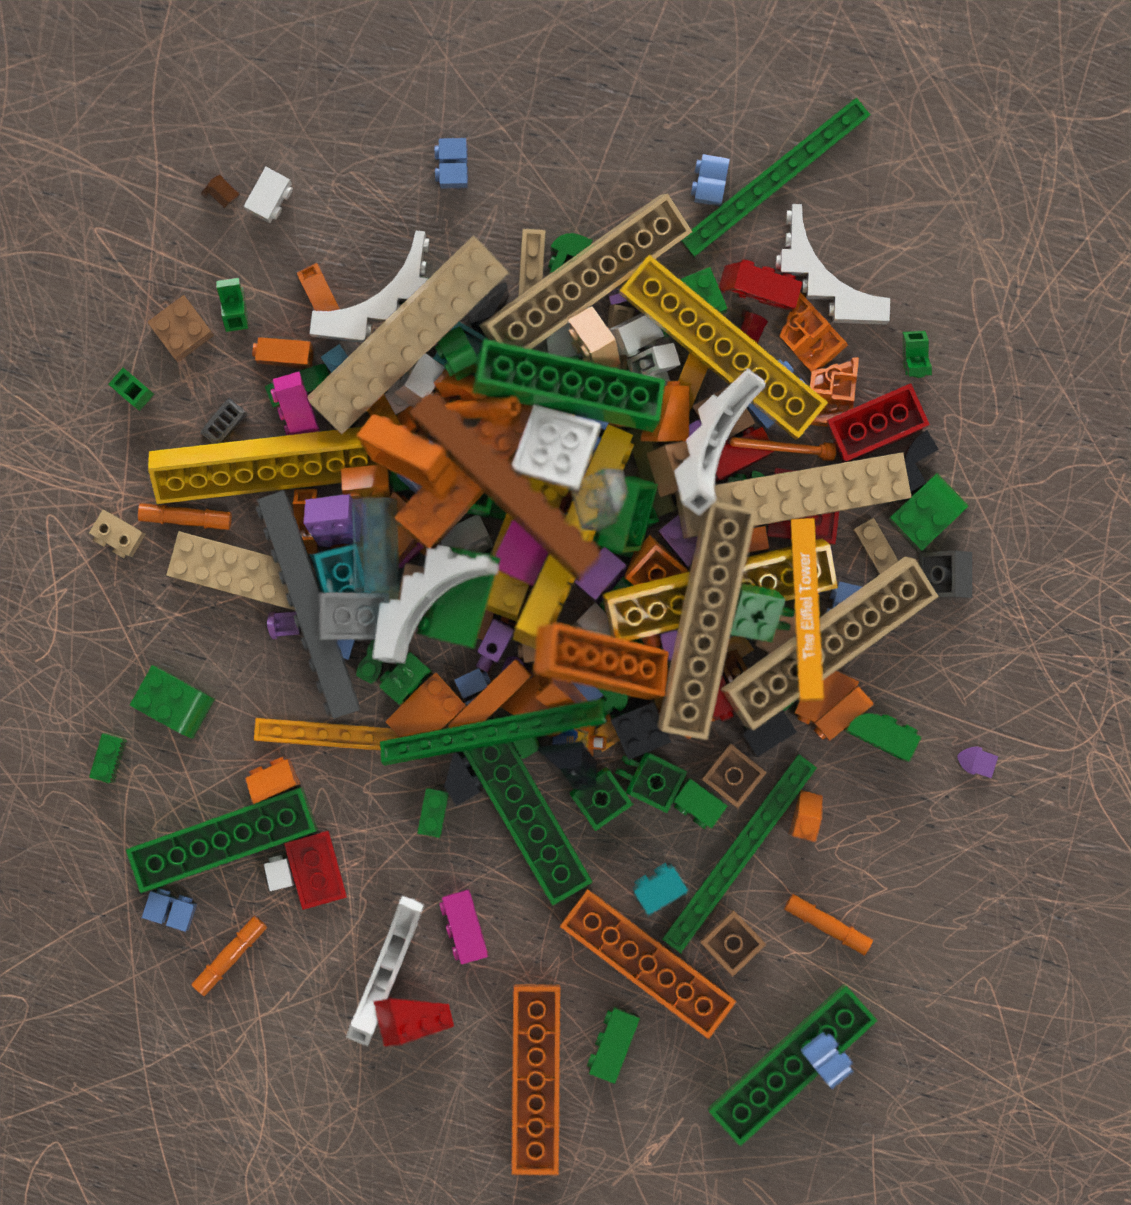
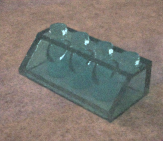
(375, 545)

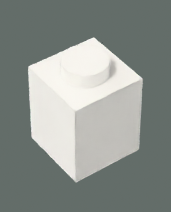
(278, 873)

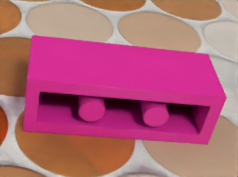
(294, 405)
(464, 927)

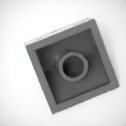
(948, 573)

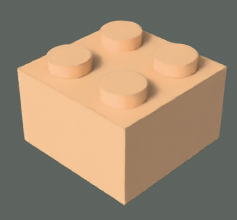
(593, 339)

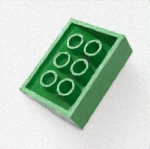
(460, 610)

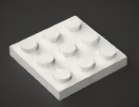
(556, 447)

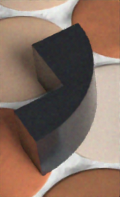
(918, 450)

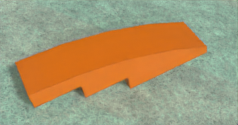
(493, 695)

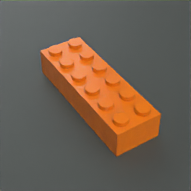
(601, 661)

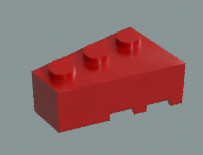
(761, 284)
(738, 458)
(410, 1020)

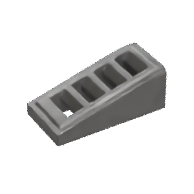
(229, 403)

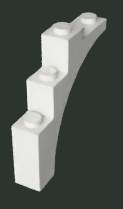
(847, 303)
(353, 322)
(718, 416)
(400, 617)
(386, 969)

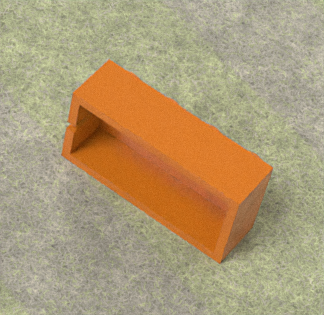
(407, 454)

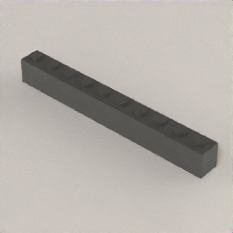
(304, 596)

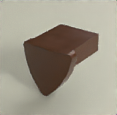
(220, 191)

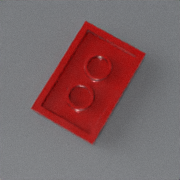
(315, 870)

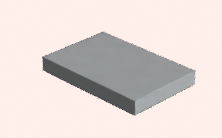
(349, 615)

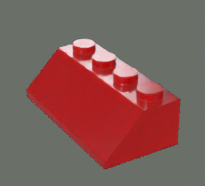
(877, 423)

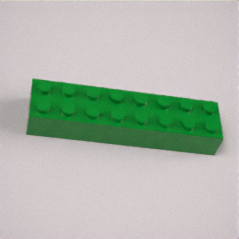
(569, 385)
(529, 820)
(221, 840)
(786, 1069)

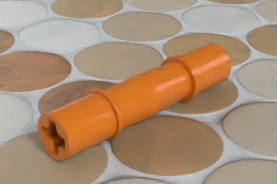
(485, 408)
(184, 516)
(828, 924)
(229, 955)

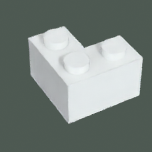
(655, 361)

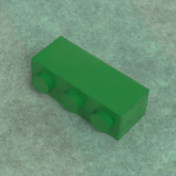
(613, 1044)

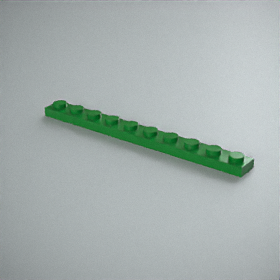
(775, 177)
(493, 732)
(739, 853)

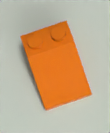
(426, 709)

